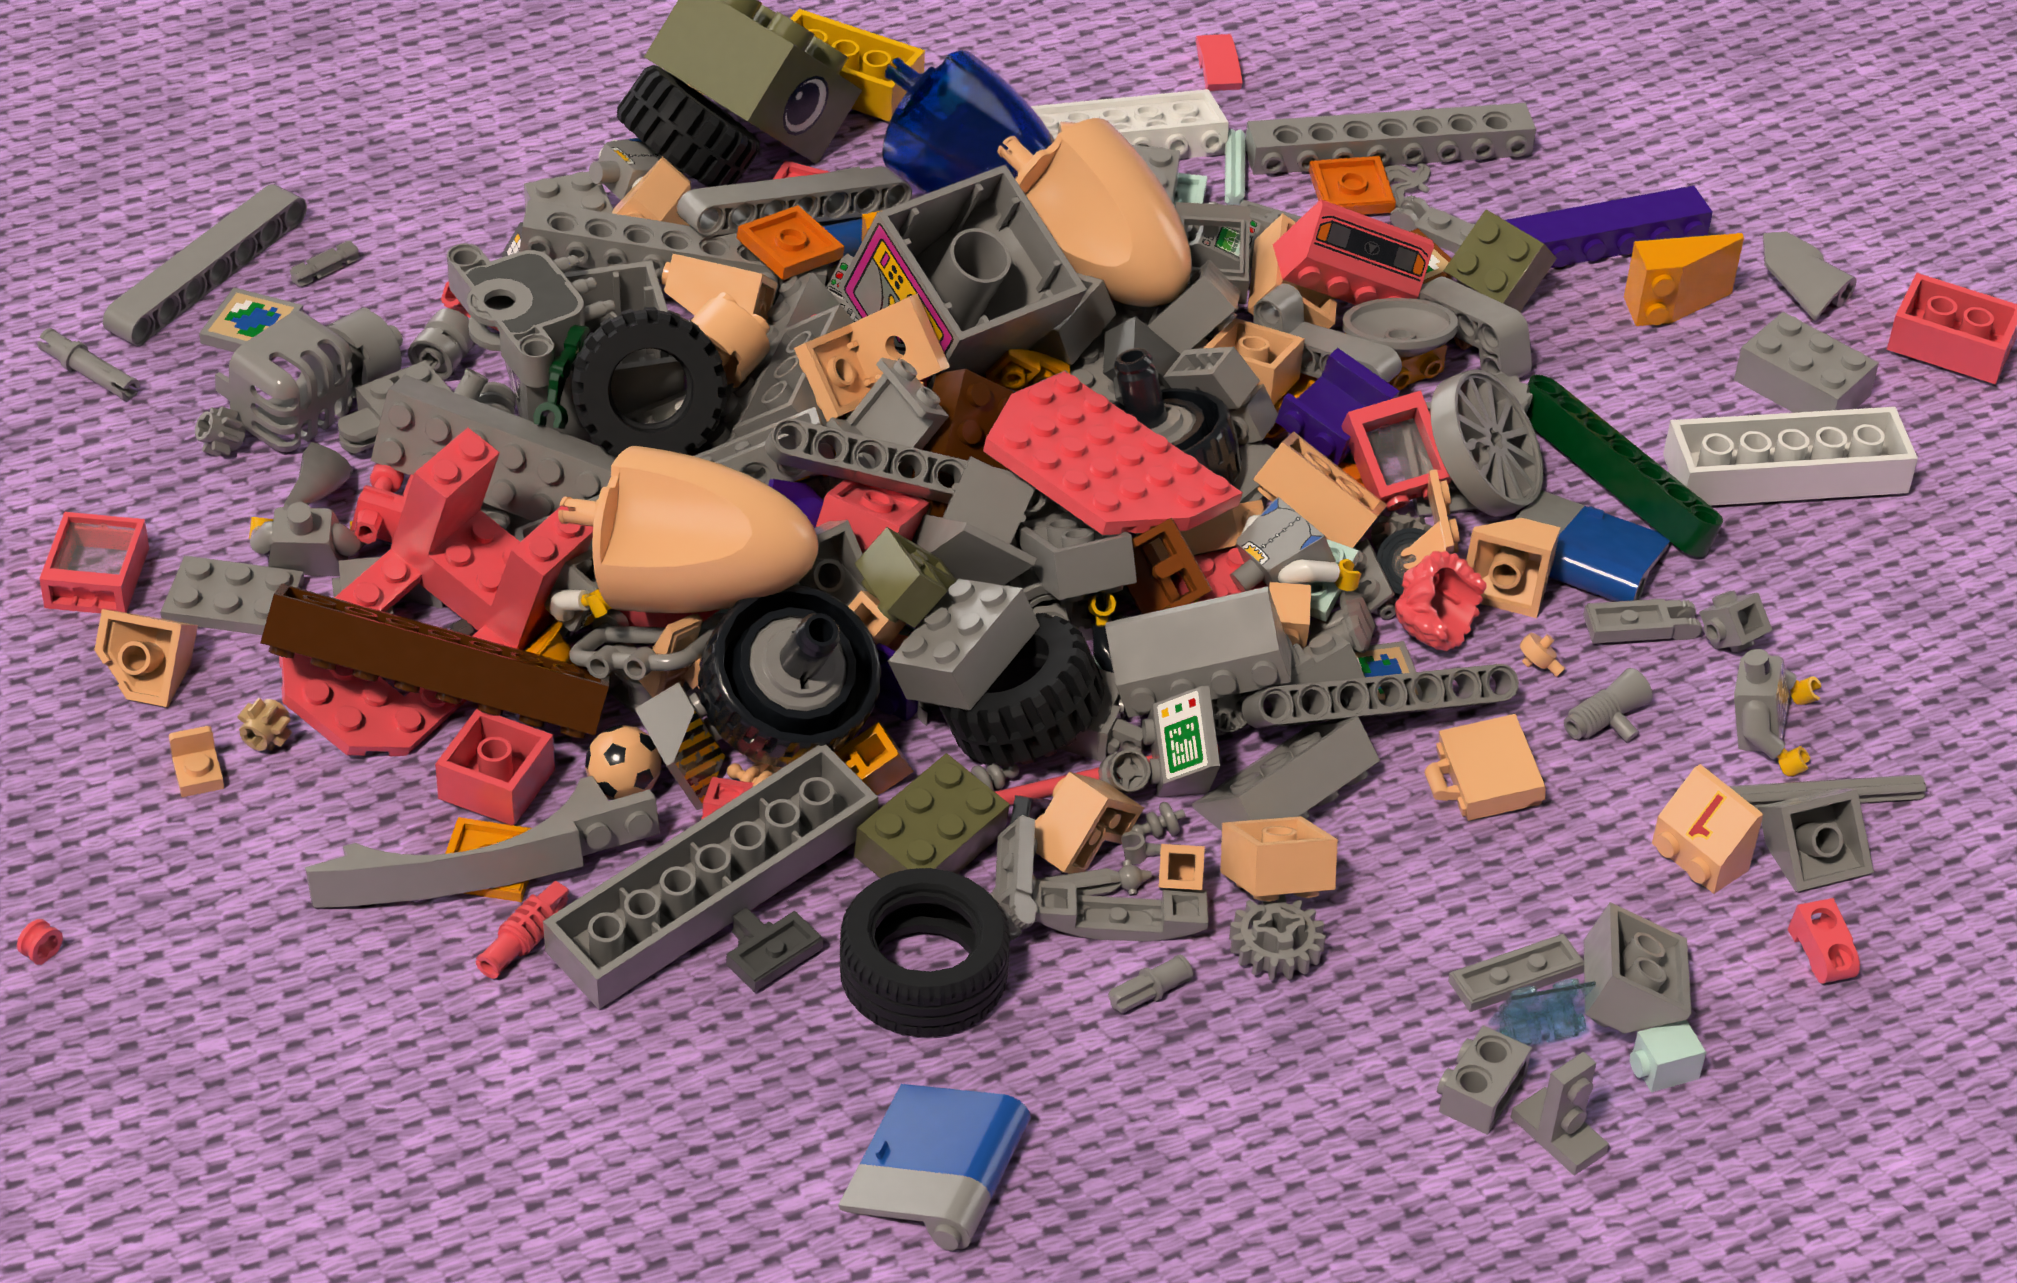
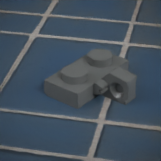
(770, 948)

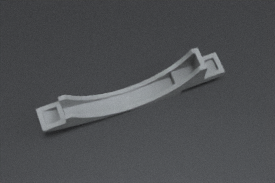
(578, 828)

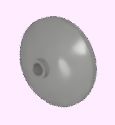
(1402, 324)

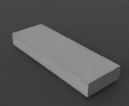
(1524, 967)

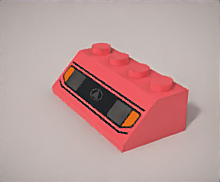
(1352, 256)

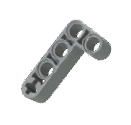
(1284, 311)
(1486, 324)

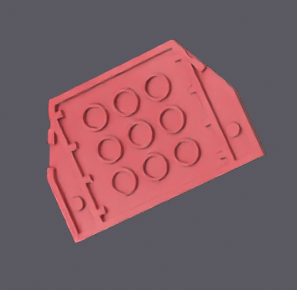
(1103, 461)

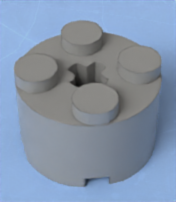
(372, 345)

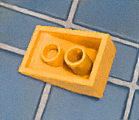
(1680, 276)

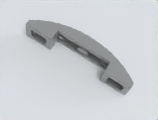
(1119, 918)

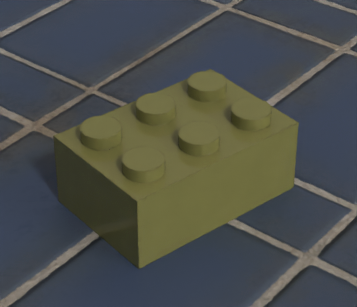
(933, 823)

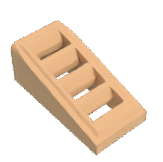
(673, 639)

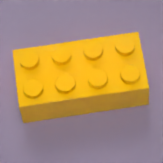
(867, 61)

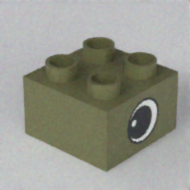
(758, 69)

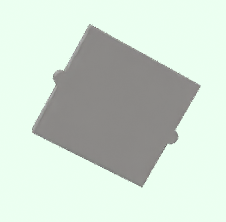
(989, 500)

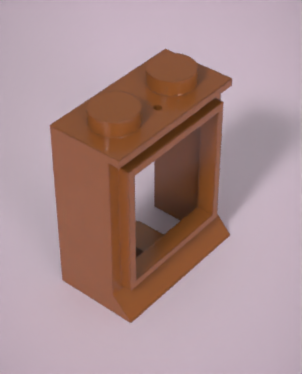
(1160, 592)

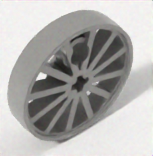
(1486, 442)

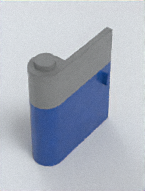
(1598, 548)
(938, 1160)

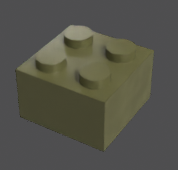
(1500, 261)

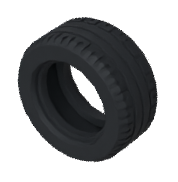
(919, 1000)

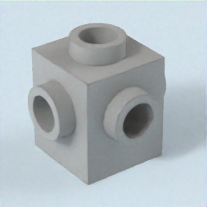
(1735, 620)

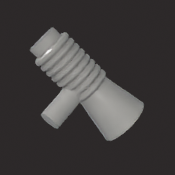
(1607, 707)

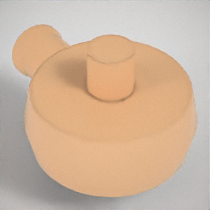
(1540, 653)

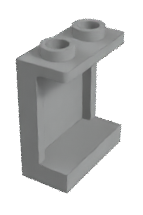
(895, 411)

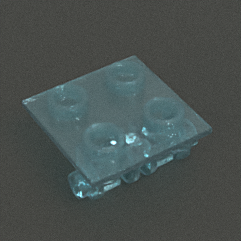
(1545, 1011)

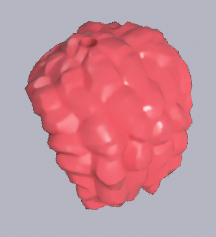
(1440, 600)

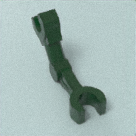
(558, 373)

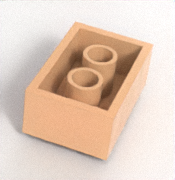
(1319, 491)

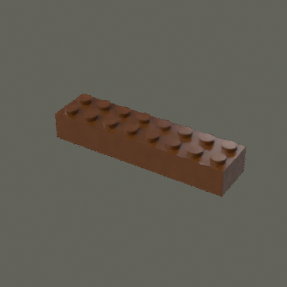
(435, 660)

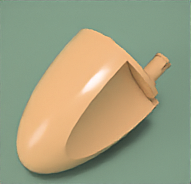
(1106, 212)
(690, 534)

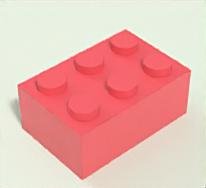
(1954, 328)

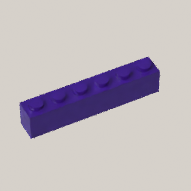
(1614, 225)

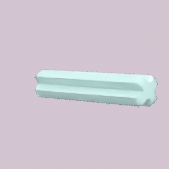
(1235, 167)

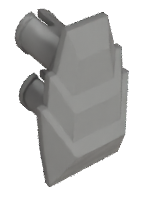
(1351, 622)

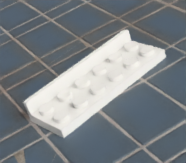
(1168, 120)

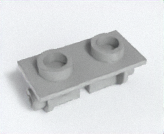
(1374, 583)

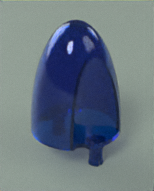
(956, 122)

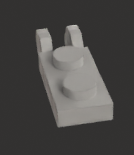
(1437, 225)
(1641, 620)
(1015, 874)

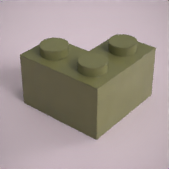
(903, 577)

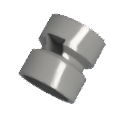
(442, 342)

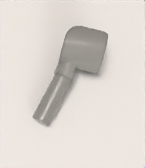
(1136, 848)

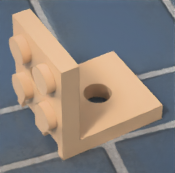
(860, 346)

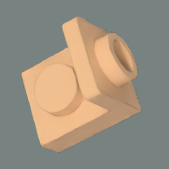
(195, 761)

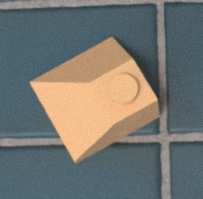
(1514, 562)

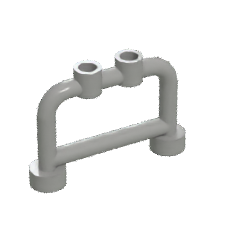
(615, 628)

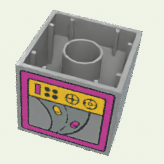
(975, 261)

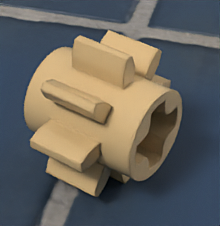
(264, 724)

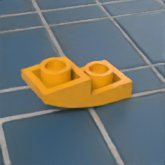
(1024, 368)

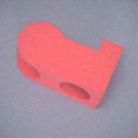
(1825, 940)

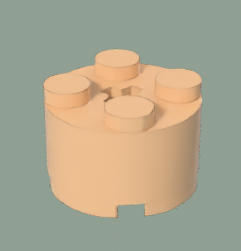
(735, 334)

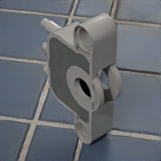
(526, 302)

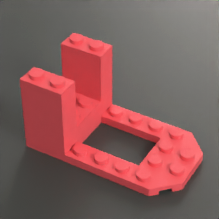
(462, 562)

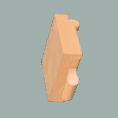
(1488, 768)

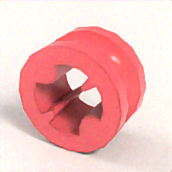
(39, 941)

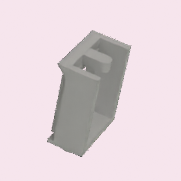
(1215, 216)

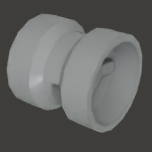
(1133, 770)

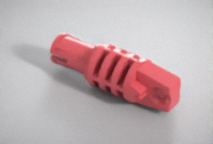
(522, 930)

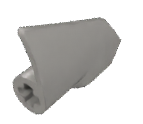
(1805, 273)

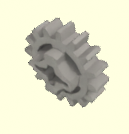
(1277, 937)

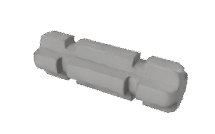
(324, 264)

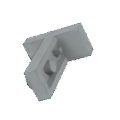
(1558, 1116)

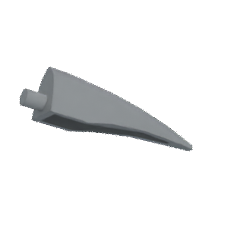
(319, 475)

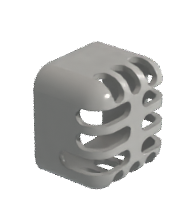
(321, 387)

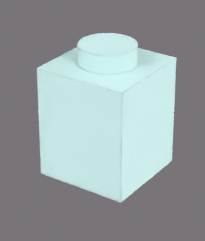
(1667, 1055)

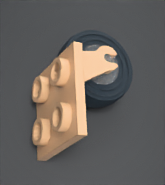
(1410, 545)

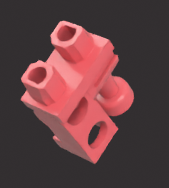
(379, 506)

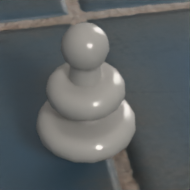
(994, 776)
(1155, 824)

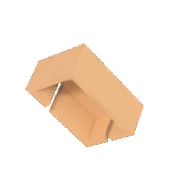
(1266, 275)

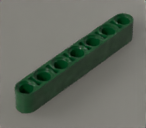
(1622, 467)

